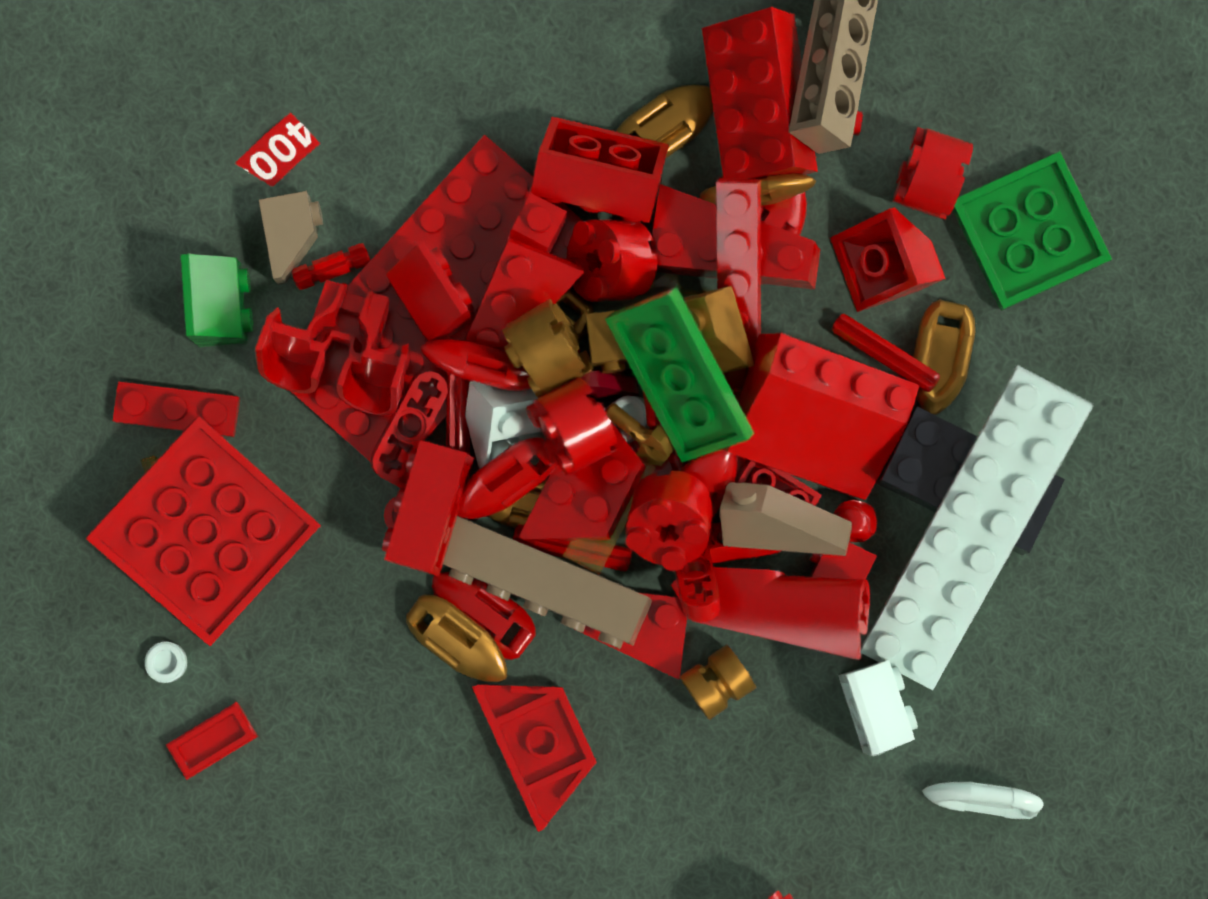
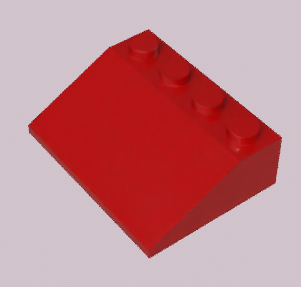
(821, 414)

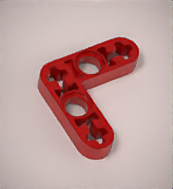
(399, 476)
(707, 583)

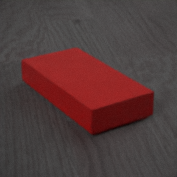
(212, 740)

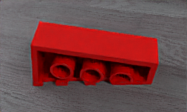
(687, 243)

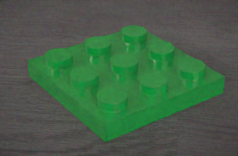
(1030, 231)

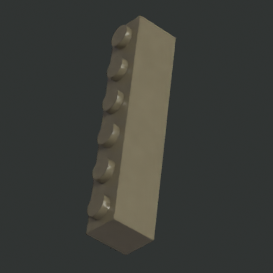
(545, 583)

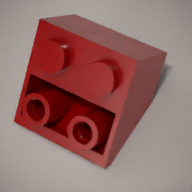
(428, 293)

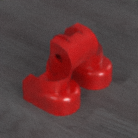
(296, 357)

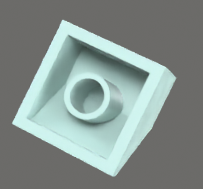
(878, 707)

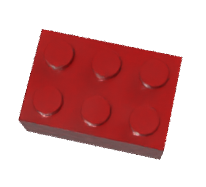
(599, 170)

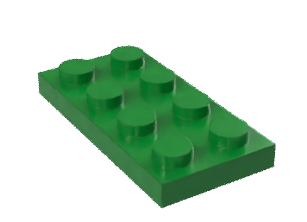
(679, 375)

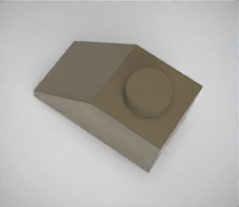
(289, 230)

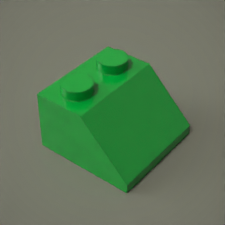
(215, 300)

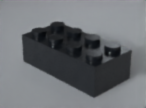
(929, 461)

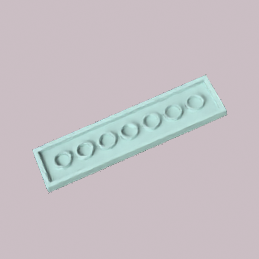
(976, 526)

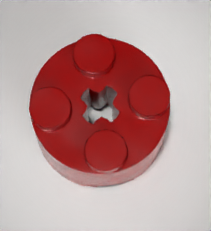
(933, 173)
(613, 258)
(573, 426)
(669, 519)

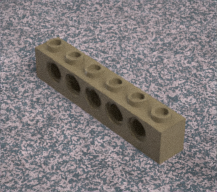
(832, 73)

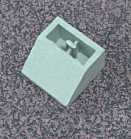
(498, 420)

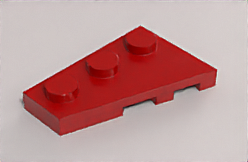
(517, 285)
(660, 636)

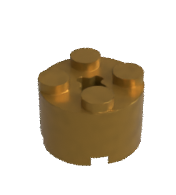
(546, 348)

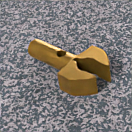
(653, 444)

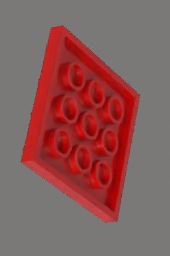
(203, 531)

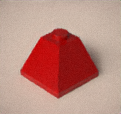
(886, 259)

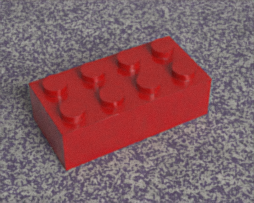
(753, 91)

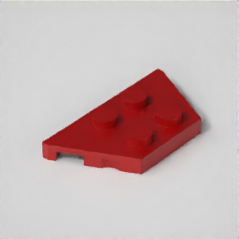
(587, 501)
(538, 743)

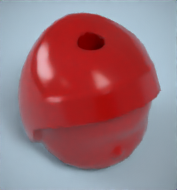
(862, 518)

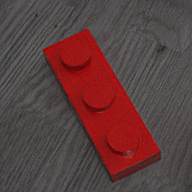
(174, 408)

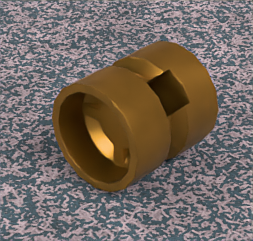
(718, 682)

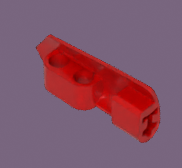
(792, 609)

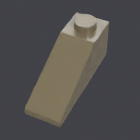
(774, 520)

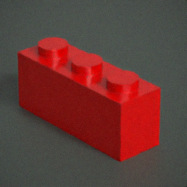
(427, 507)

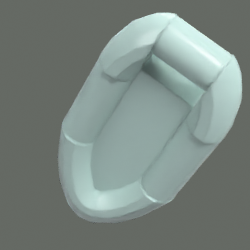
(985, 799)

